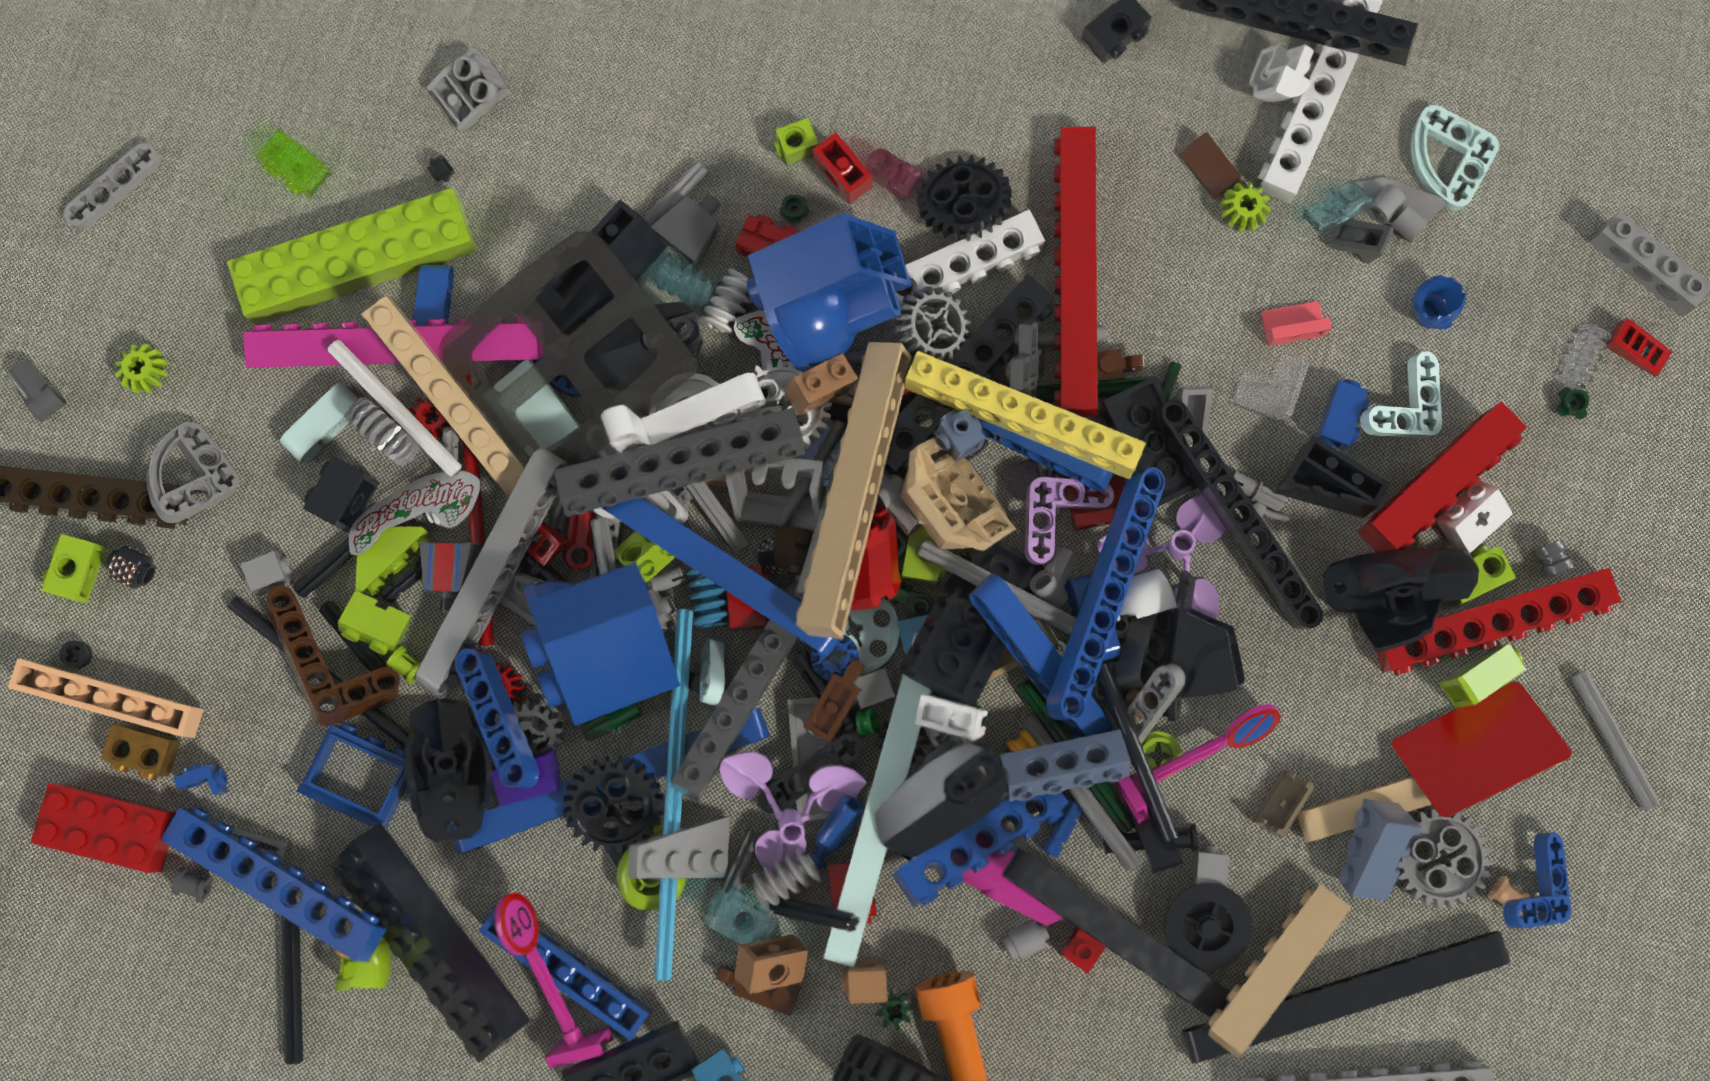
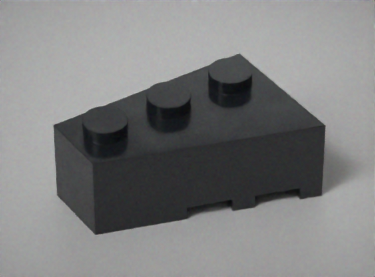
(1332, 480)

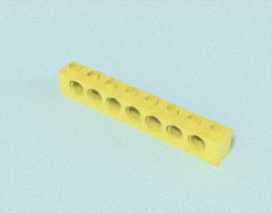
(1024, 415)

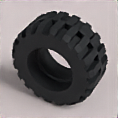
(872, 1061)

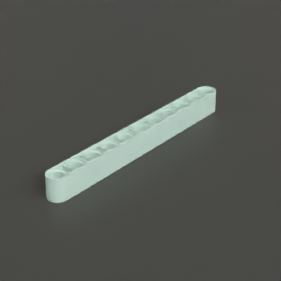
(868, 850)

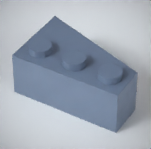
(1377, 848)

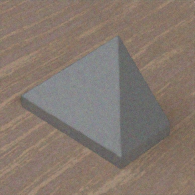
(1198, 401)

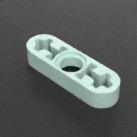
(712, 672)

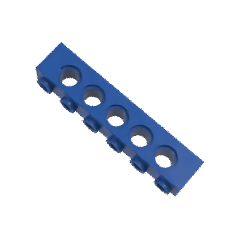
(912, 876)
(583, 983)

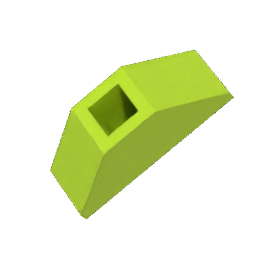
(387, 556)

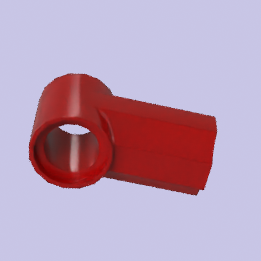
(579, 536)

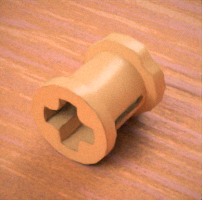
(1504, 891)

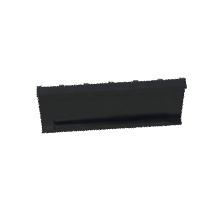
(956, 644)

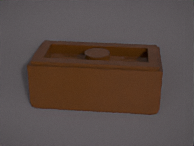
(1210, 165)

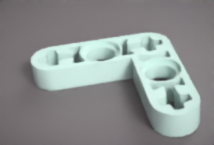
(1414, 415)

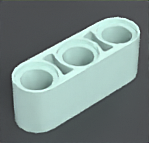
(319, 424)

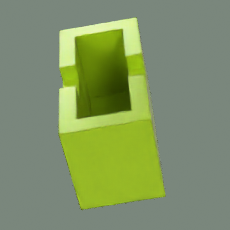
(373, 625)

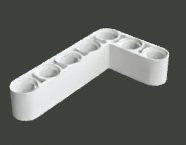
(686, 417)

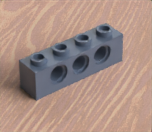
(1075, 753)

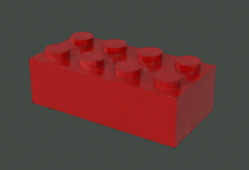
(102, 827)

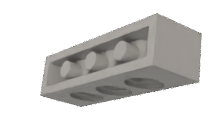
(1651, 264)

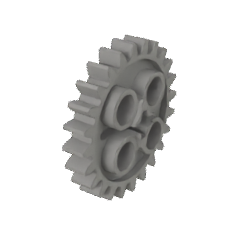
(1452, 883)

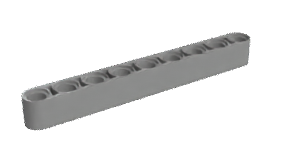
(491, 572)

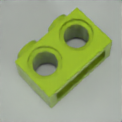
(647, 555)
(1501, 573)

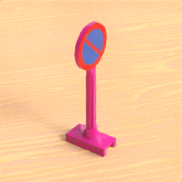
(1242, 732)

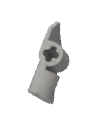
(1400, 205)

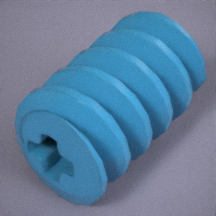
(707, 600)

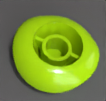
(641, 892)

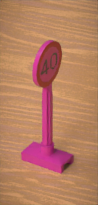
(519, 934)

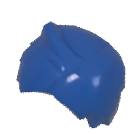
(1438, 302)

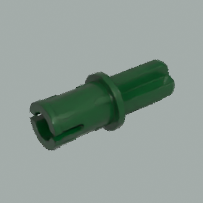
(609, 722)

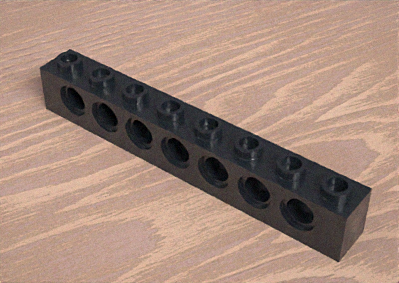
(1319, 23)
(1027, 295)

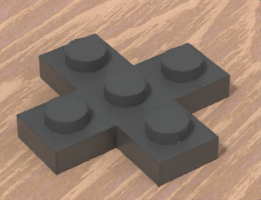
(1029, 364)

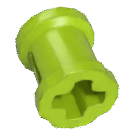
(404, 664)

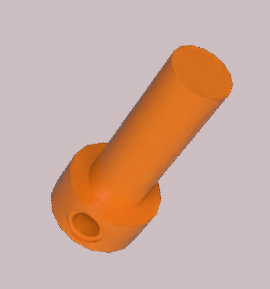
(949, 1002)

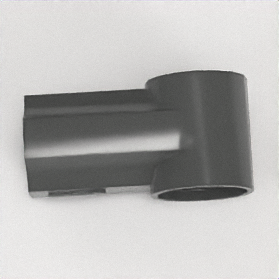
(40, 396)

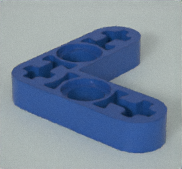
(1549, 860)

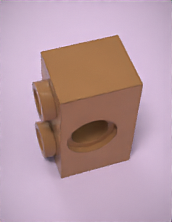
(770, 963)
(865, 981)

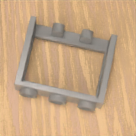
(766, 508)

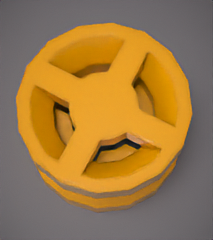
(1023, 742)

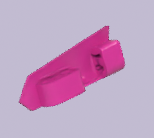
(998, 888)

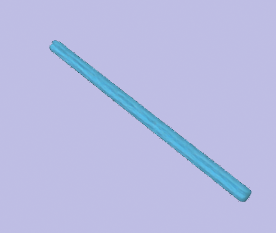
(673, 798)

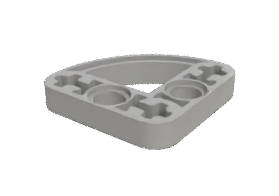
(208, 479)

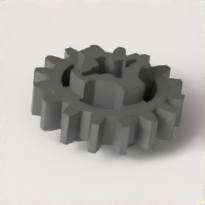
(538, 725)

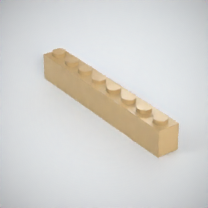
(444, 392)

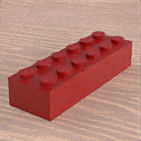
(1447, 475)

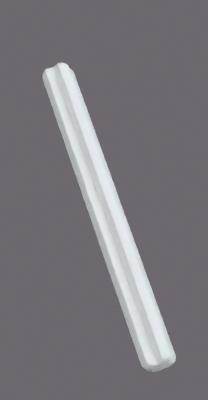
(394, 408)

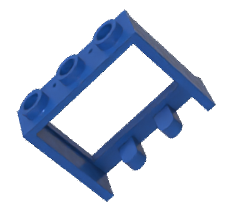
(371, 746)

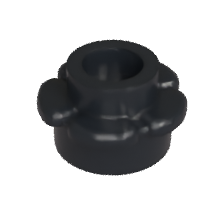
(440, 168)

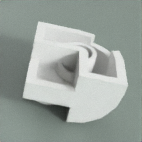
(1281, 73)
(1147, 595)

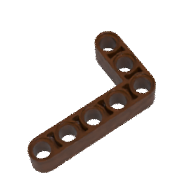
(316, 667)

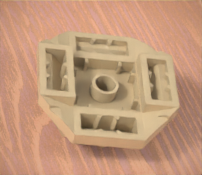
(952, 500)

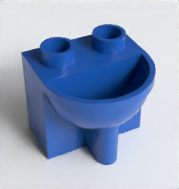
(827, 286)
(599, 643)

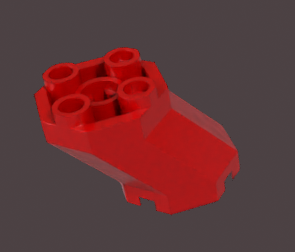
(879, 563)

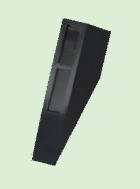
(580, 289)

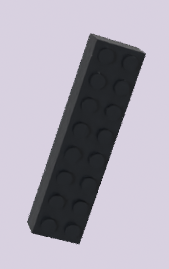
(429, 943)

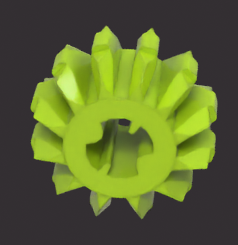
(1249, 198)
(149, 373)

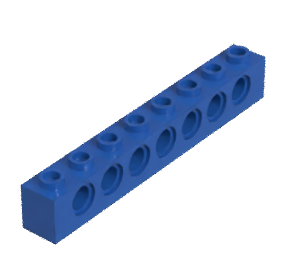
(185, 836)

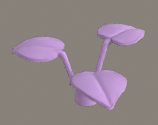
(1196, 523)
(749, 770)

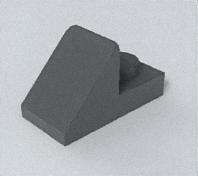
(1362, 238)

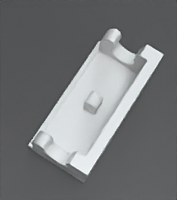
(950, 717)

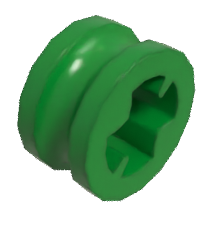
(867, 722)

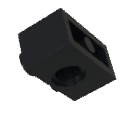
(1124, 14)

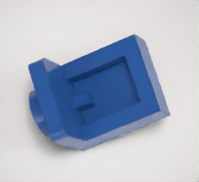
(197, 775)

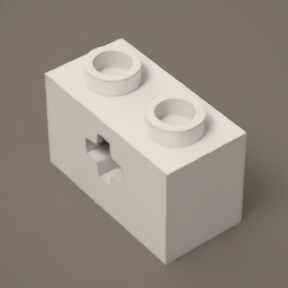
(1474, 516)

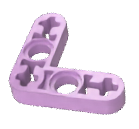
(1055, 499)

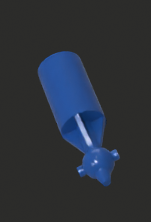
(837, 828)

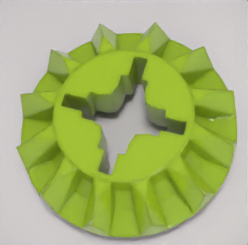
(1167, 745)

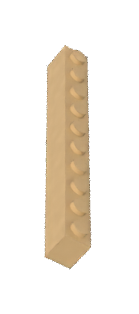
(854, 491)

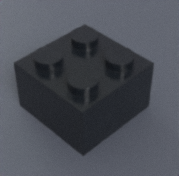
(340, 494)

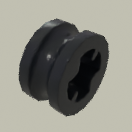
(66, 654)

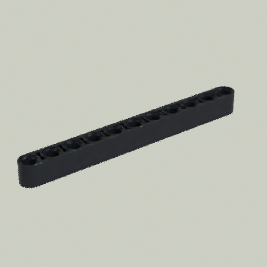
(1365, 991)

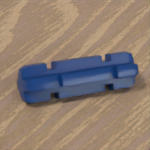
(1063, 829)

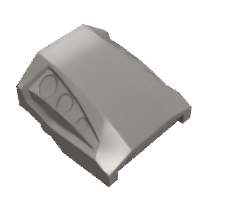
(469, 88)

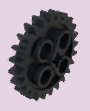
(969, 190)
(590, 819)

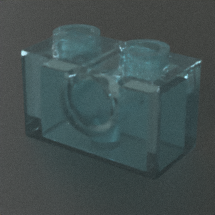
(725, 907)

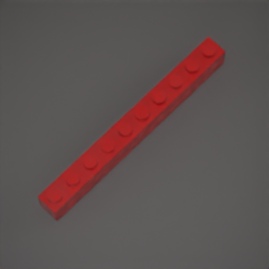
(1077, 271)

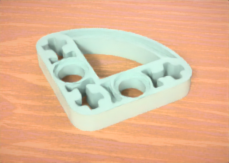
(1469, 147)

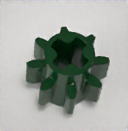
(895, 1019)

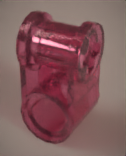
(894, 174)

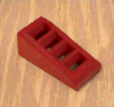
(1626, 351)
(557, 544)

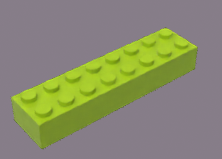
(351, 256)

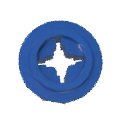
(827, 669)

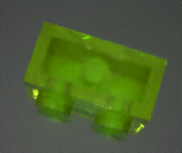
(294, 164)

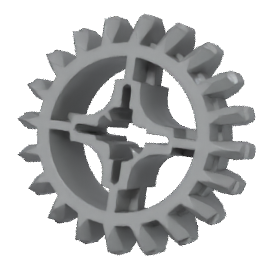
(946, 323)
(382, 431)

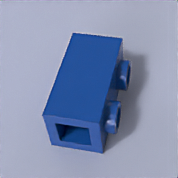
(1342, 414)

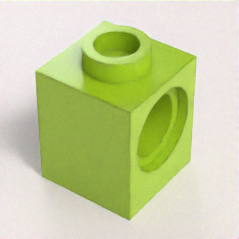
(800, 130)

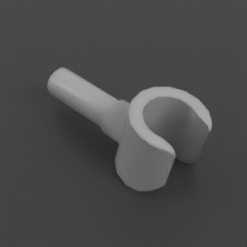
(1263, 511)

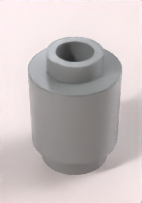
(1026, 940)

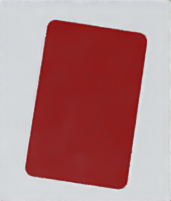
(1481, 749)

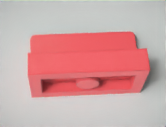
(1294, 323)

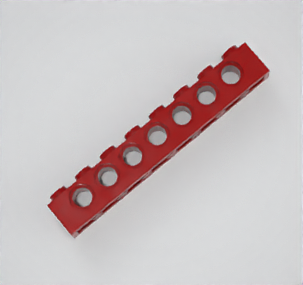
(1597, 586)

